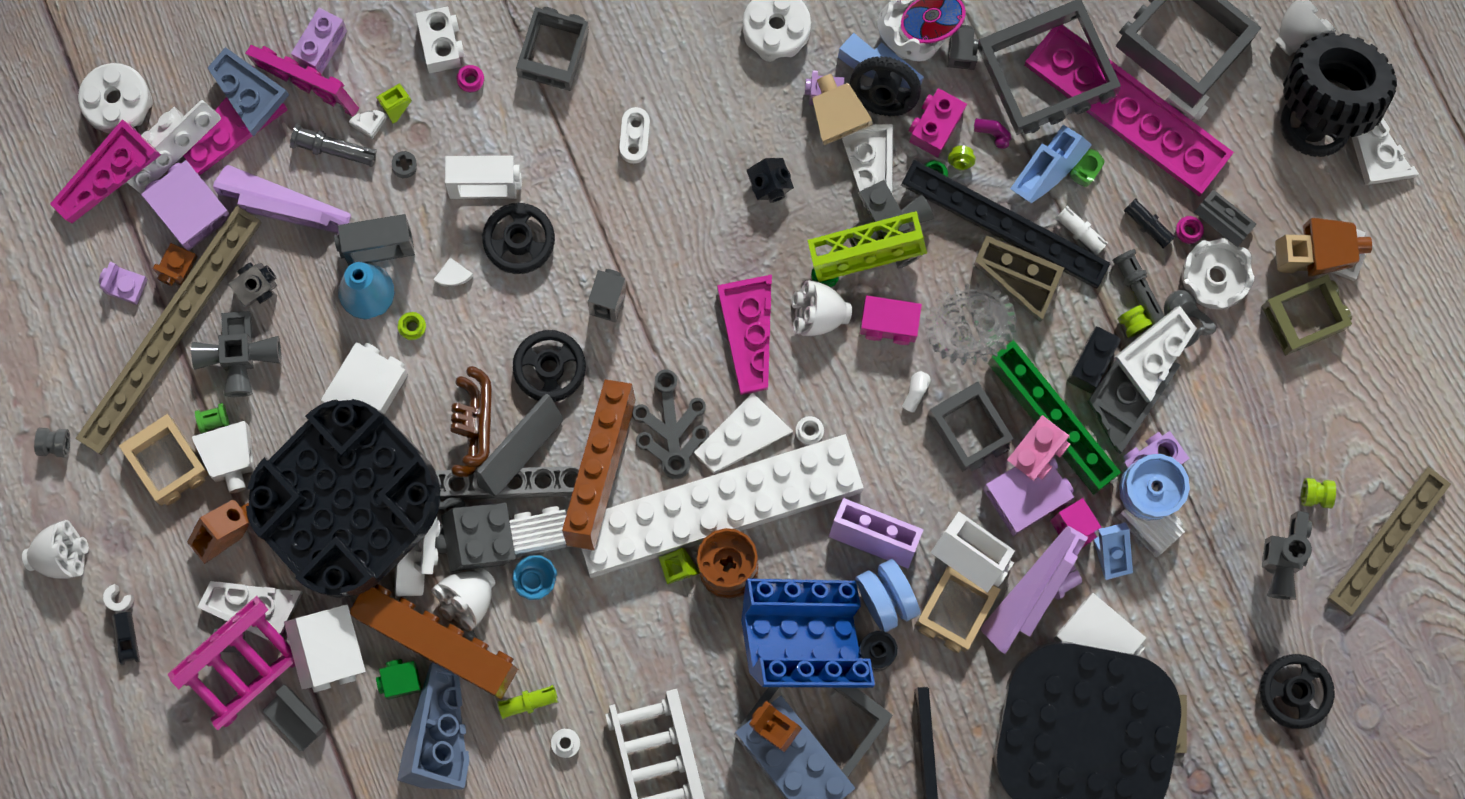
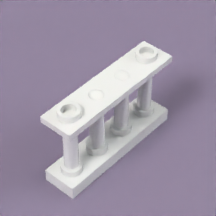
(676, 735)

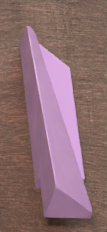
(277, 202)
(1034, 592)

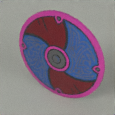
(932, 19)

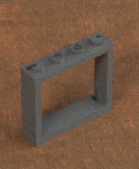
(1033, 27)
(1169, 73)
(859, 699)

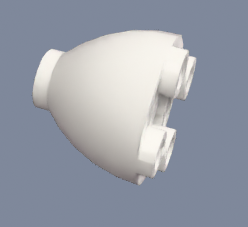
(1301, 25)
(819, 309)
(57, 552)
(465, 597)

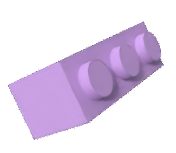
(875, 533)

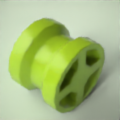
(1134, 321)

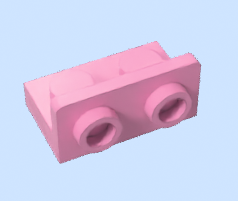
(1039, 448)

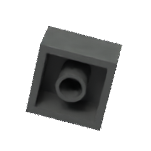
(478, 537)

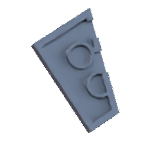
(248, 90)

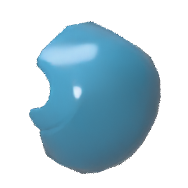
(534, 577)

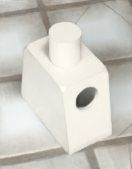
(227, 454)

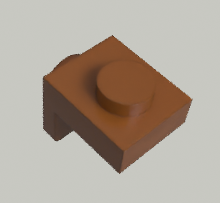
(774, 726)

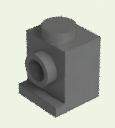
(963, 49)

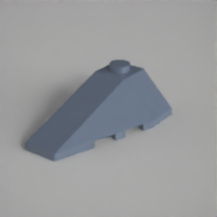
(435, 743)

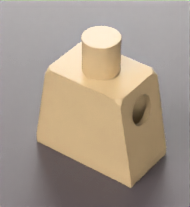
(838, 110)

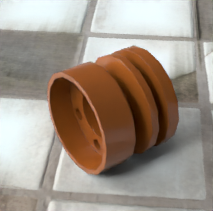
(720, 549)

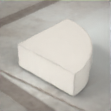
(368, 122)
(452, 274)

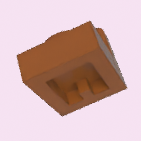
(175, 265)

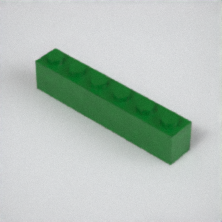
(1041, 399)

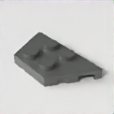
(1121, 406)

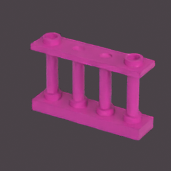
(210, 652)

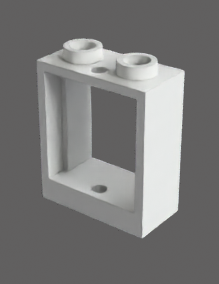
(482, 177)
(974, 553)

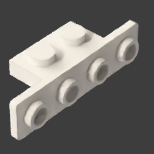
(173, 138)
(418, 562)

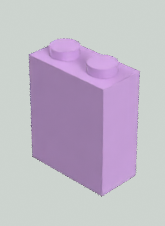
(186, 205)
(1026, 501)

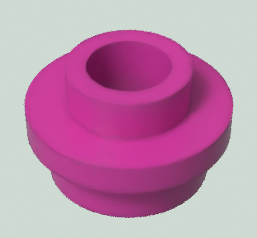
(470, 70)
(1195, 224)

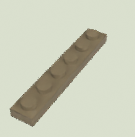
(1388, 541)

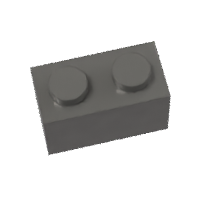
(607, 295)

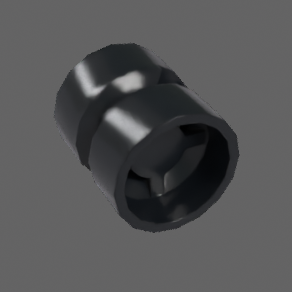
(879, 648)

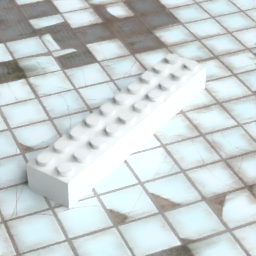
(725, 500)

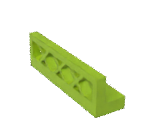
(868, 252)

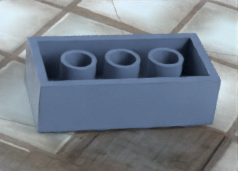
(801, 770)

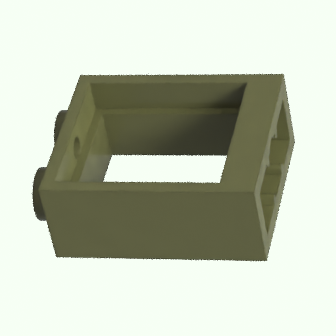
(1283, 327)

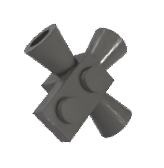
(882, 205)
(236, 352)
(1287, 556)

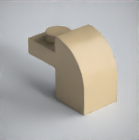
(1294, 253)

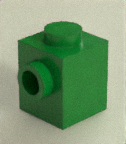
(398, 679)

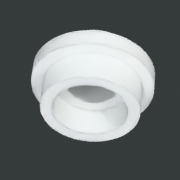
(812, 422)
(574, 747)

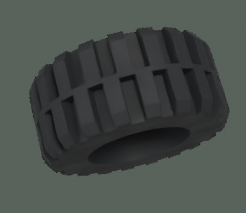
(1349, 63)

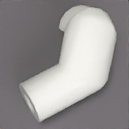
(918, 386)

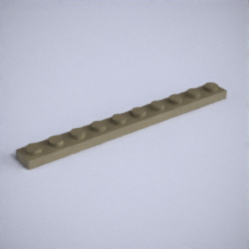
(168, 330)

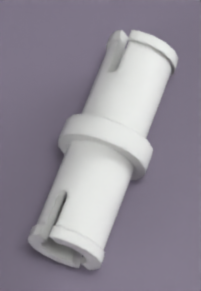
(1081, 230)

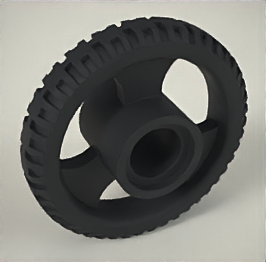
(886, 86)
(1297, 137)
(496, 248)
(526, 356)
(1310, 669)

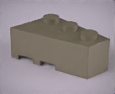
(1020, 274)

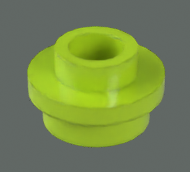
(961, 157)
(409, 318)

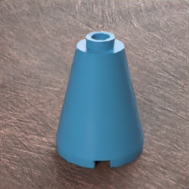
(366, 290)

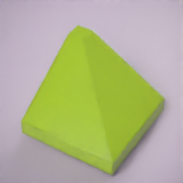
(394, 102)
(677, 566)

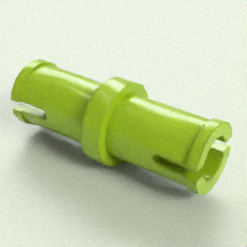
(528, 701)

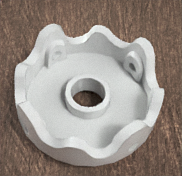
(890, 30)
(772, 42)
(131, 106)
(1230, 260)

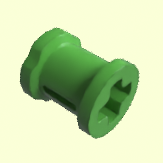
(212, 418)

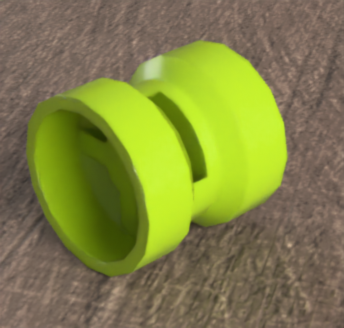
(1318, 493)

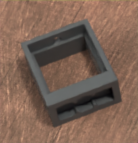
(544, 73)
(375, 240)
(954, 403)

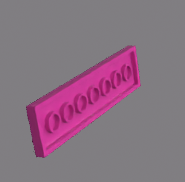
(1135, 113)

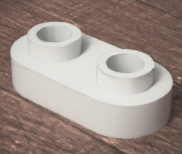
(634, 136)

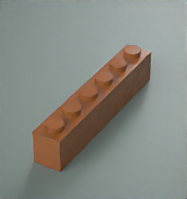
(599, 465)
(433, 641)

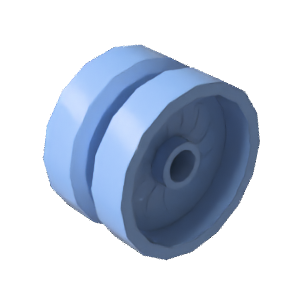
(1166, 475)
(888, 595)

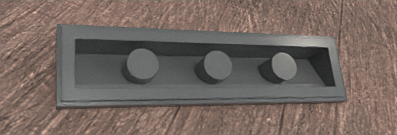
(519, 446)

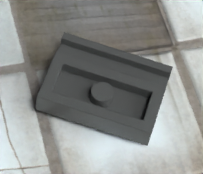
(1225, 218)

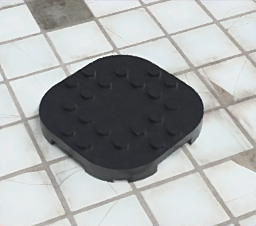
(343, 498)
(1087, 725)

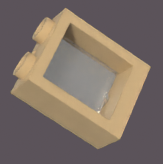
(164, 460)
(955, 610)

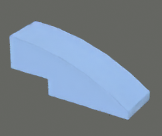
(856, 51)
(1051, 164)

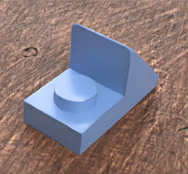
(1114, 550)

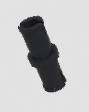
(1149, 223)

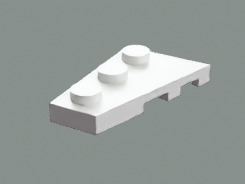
(871, 155)
(1381, 157)
(1154, 352)
(741, 434)
(228, 598)

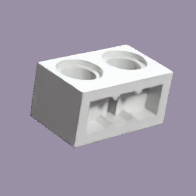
(437, 40)

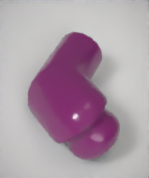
(995, 128)

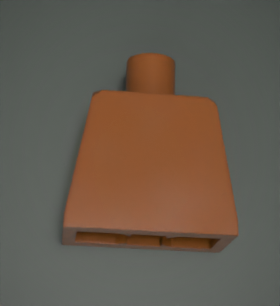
(1334, 245)
(219, 530)

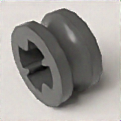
(398, 171)

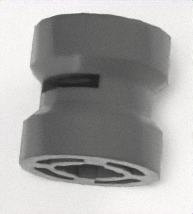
(52, 442)

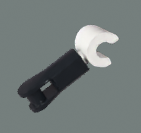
(122, 624)

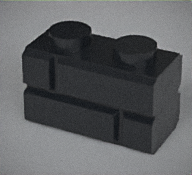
(1093, 359)

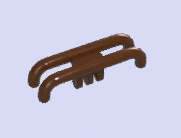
(473, 421)

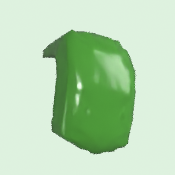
(1087, 168)

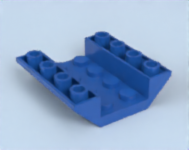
(803, 634)

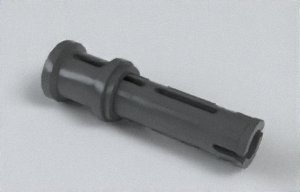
(319, 143)
(1136, 279)

